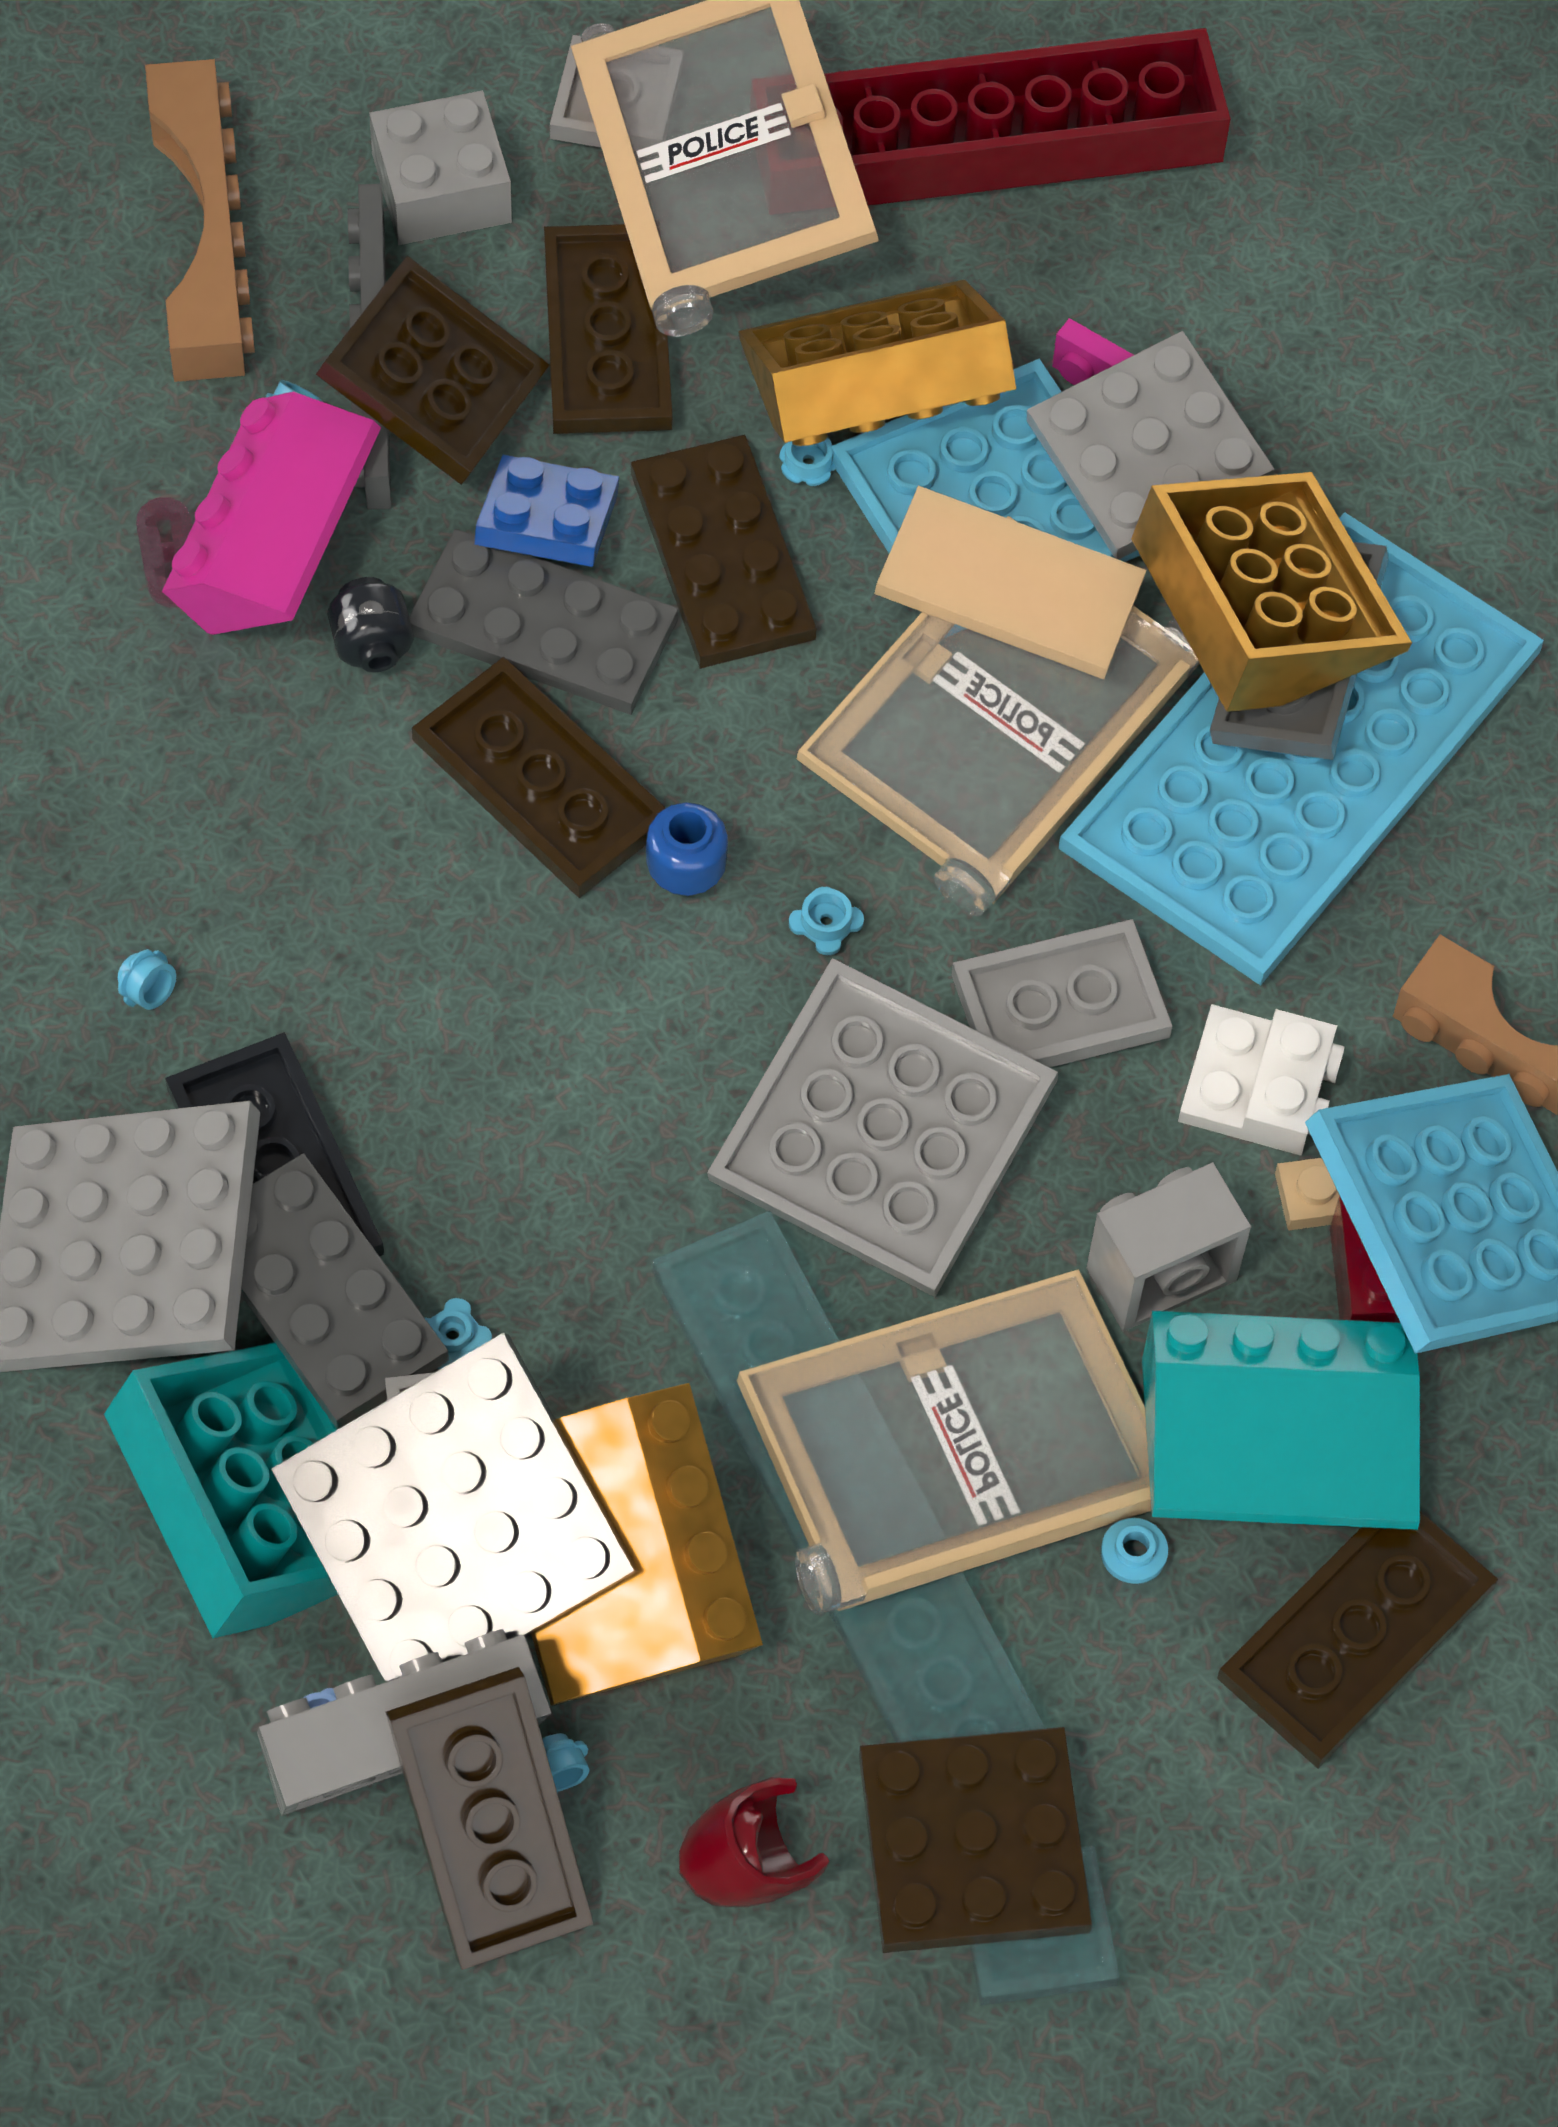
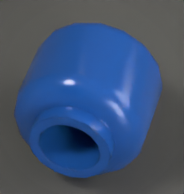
(686, 849)

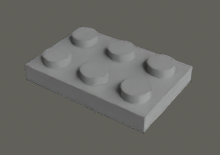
(1066, 995)

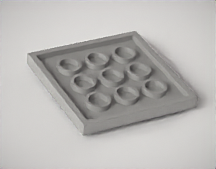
(883, 1127)
(125, 1236)

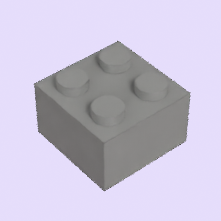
(441, 167)
(1167, 1245)

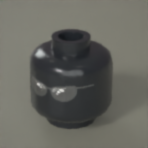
(370, 623)

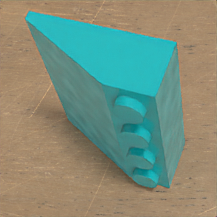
(1282, 1420)
(204, 1458)

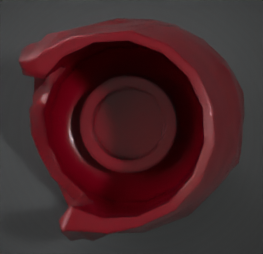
(738, 1853)

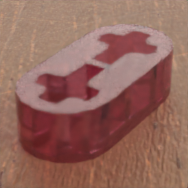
(155, 553)

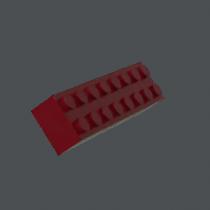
(1032, 116)

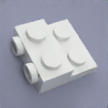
(1260, 1076)

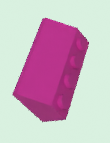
(269, 513)

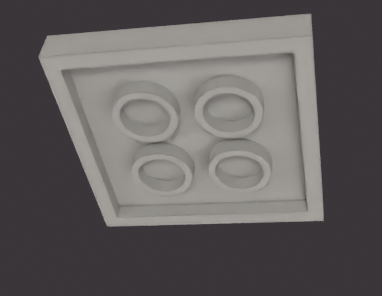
(1142, 427)

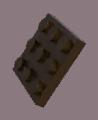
(433, 370)
(974, 1840)

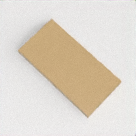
(1010, 582)

